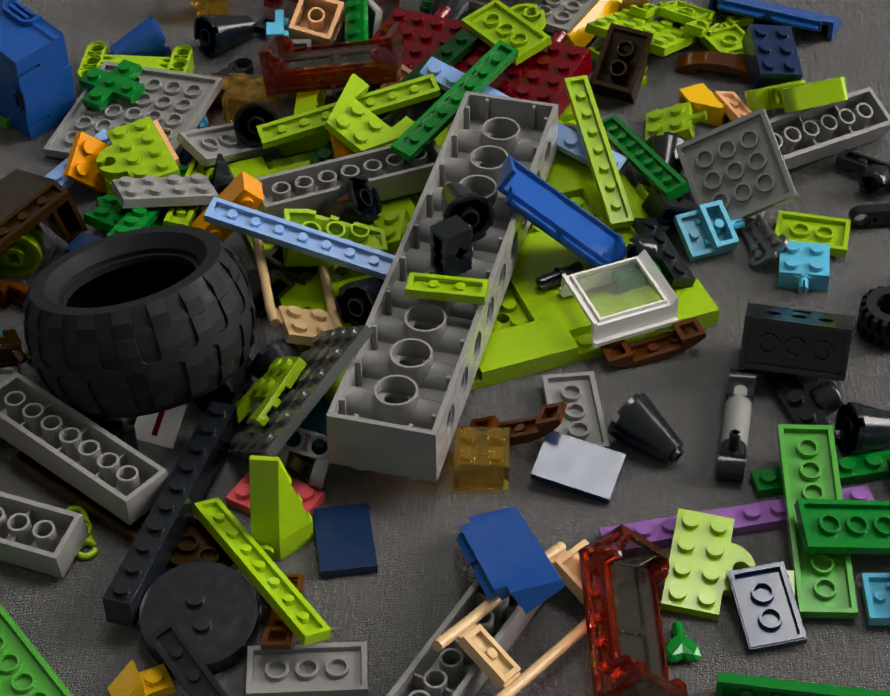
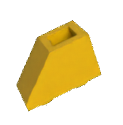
(703, 100)

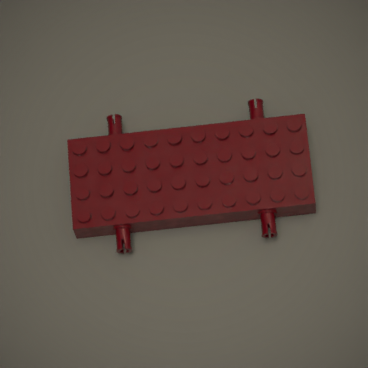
(534, 79)

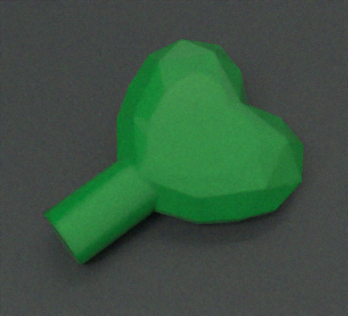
(681, 647)

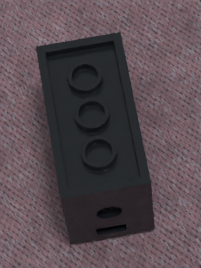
(796, 341)

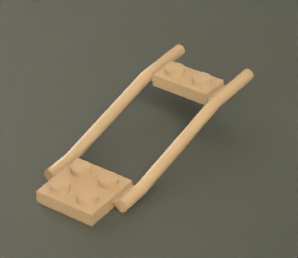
(297, 324)
(491, 656)

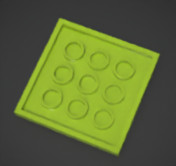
(666, 37)

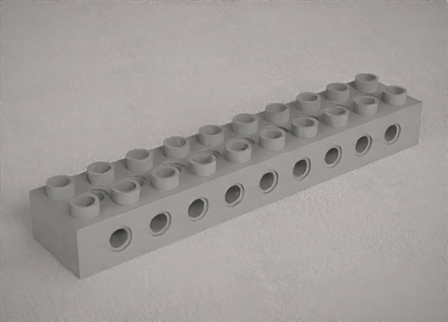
(419, 364)

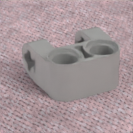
(305, 449)

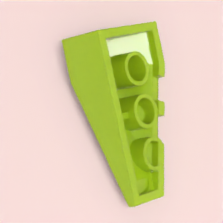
(355, 232)
(276, 510)

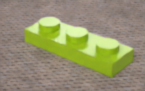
(447, 288)

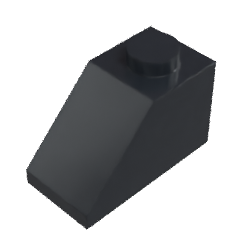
(279, 283)

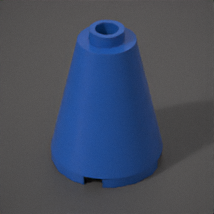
(142, 40)

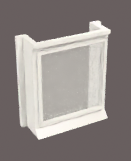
(623, 298)

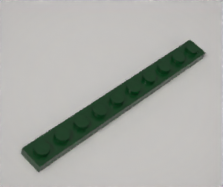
(449, 53)

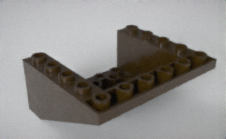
(34, 199)

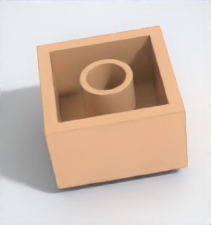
(317, 21)

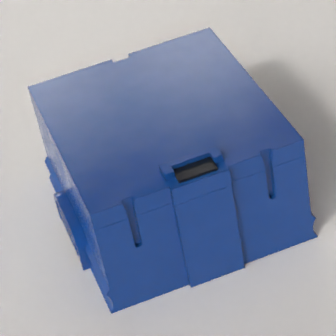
(33, 71)

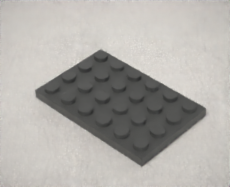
(325, 362)

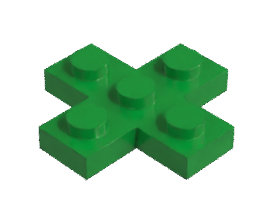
(112, 85)

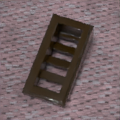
(273, 264)

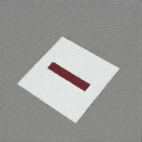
(160, 427)

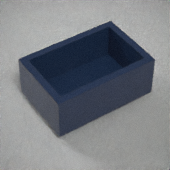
(771, 55)

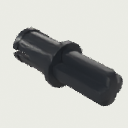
(554, 278)

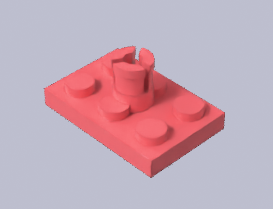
(240, 495)

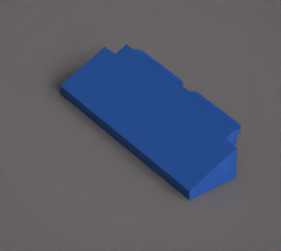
(779, 14)
(559, 216)
(509, 558)

